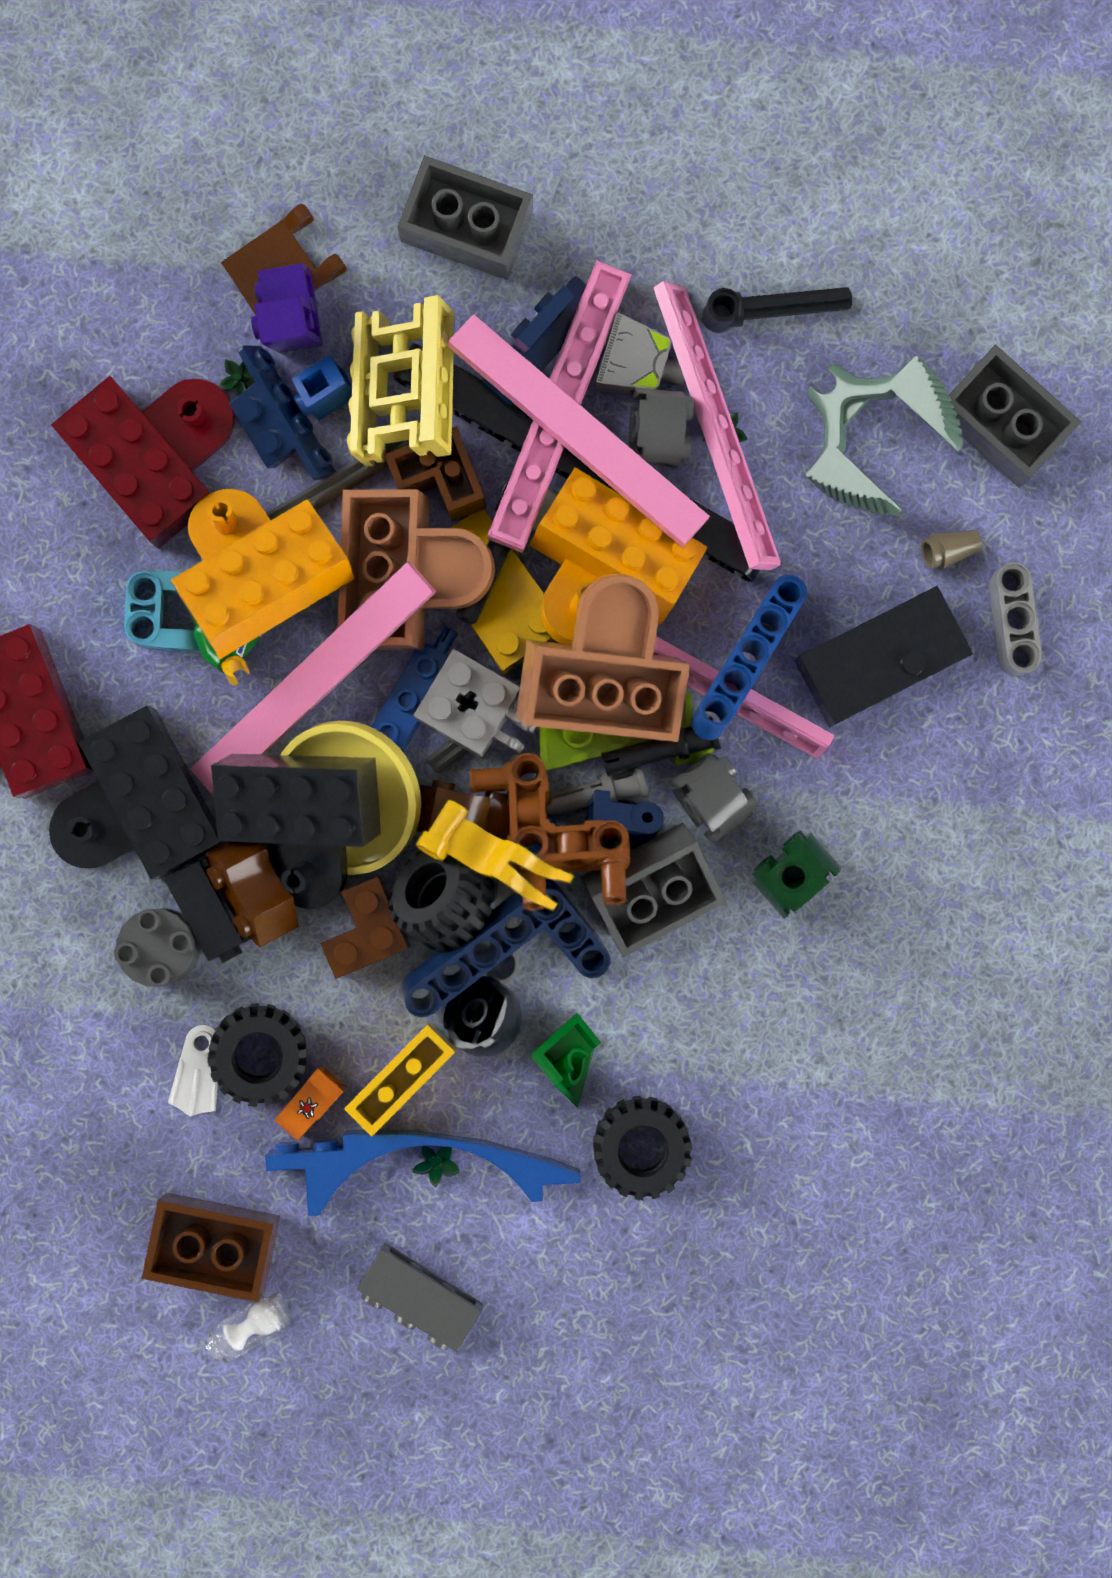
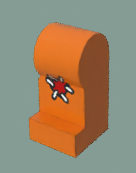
(310, 1102)

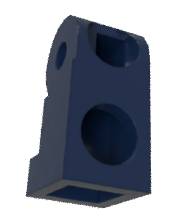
(640, 820)

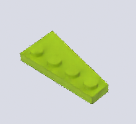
(569, 747)

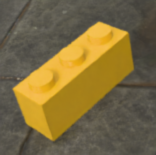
(400, 1079)

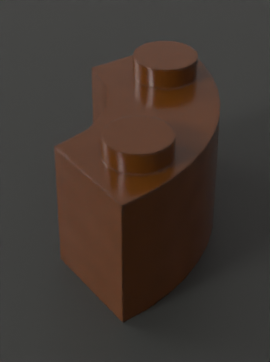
(487, 812)
(252, 891)

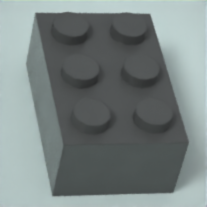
(465, 217)
(1010, 416)
(664, 890)

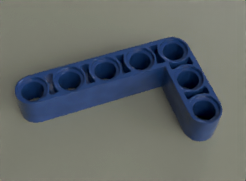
(503, 943)

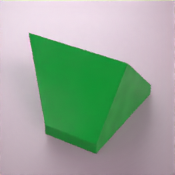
(567, 1056)

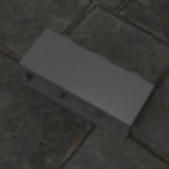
(419, 1298)

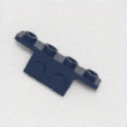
(545, 334)
(274, 419)

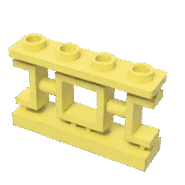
(429, 382)

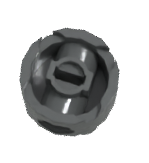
(660, 426)
(713, 796)
(157, 947)

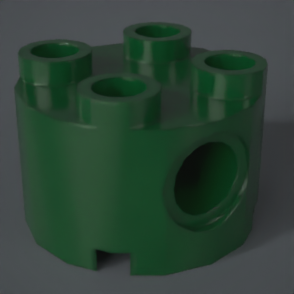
(786, 892)

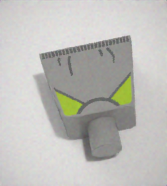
(636, 359)

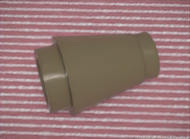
(948, 548)

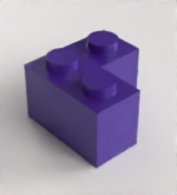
(286, 309)

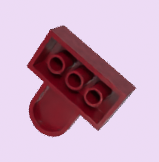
(150, 454)
(35, 718)

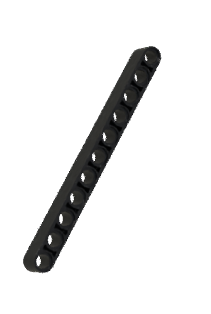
(479, 404)

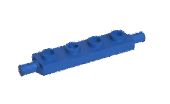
(397, 713)

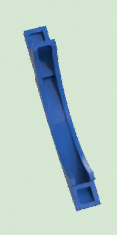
(331, 1164)

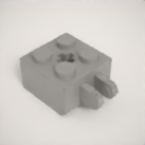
(475, 728)

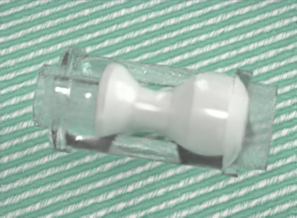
(265, 1317)

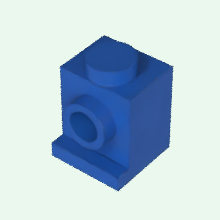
(322, 388)

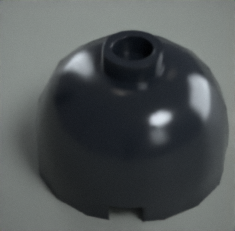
(483, 1018)

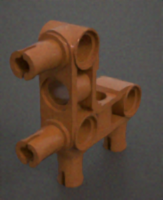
(563, 847)

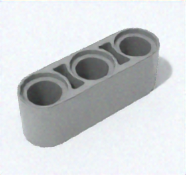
(1023, 603)

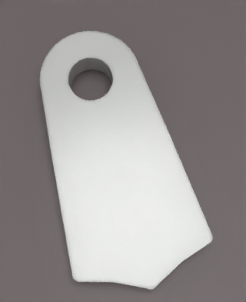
(193, 1086)

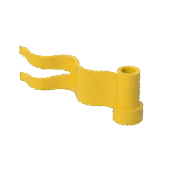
(486, 853)

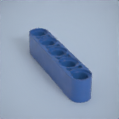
(738, 668)

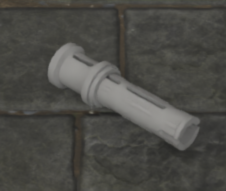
(622, 786)

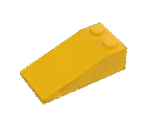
(511, 608)

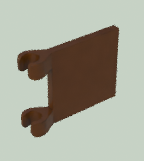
(277, 249)

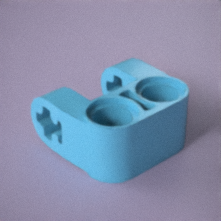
(153, 610)

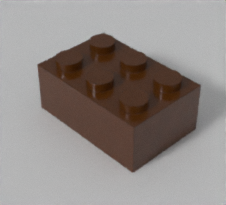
(211, 1247)

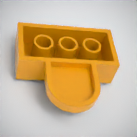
(603, 534)
(255, 567)

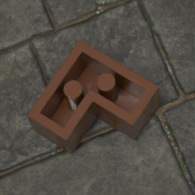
(449, 473)
(374, 934)

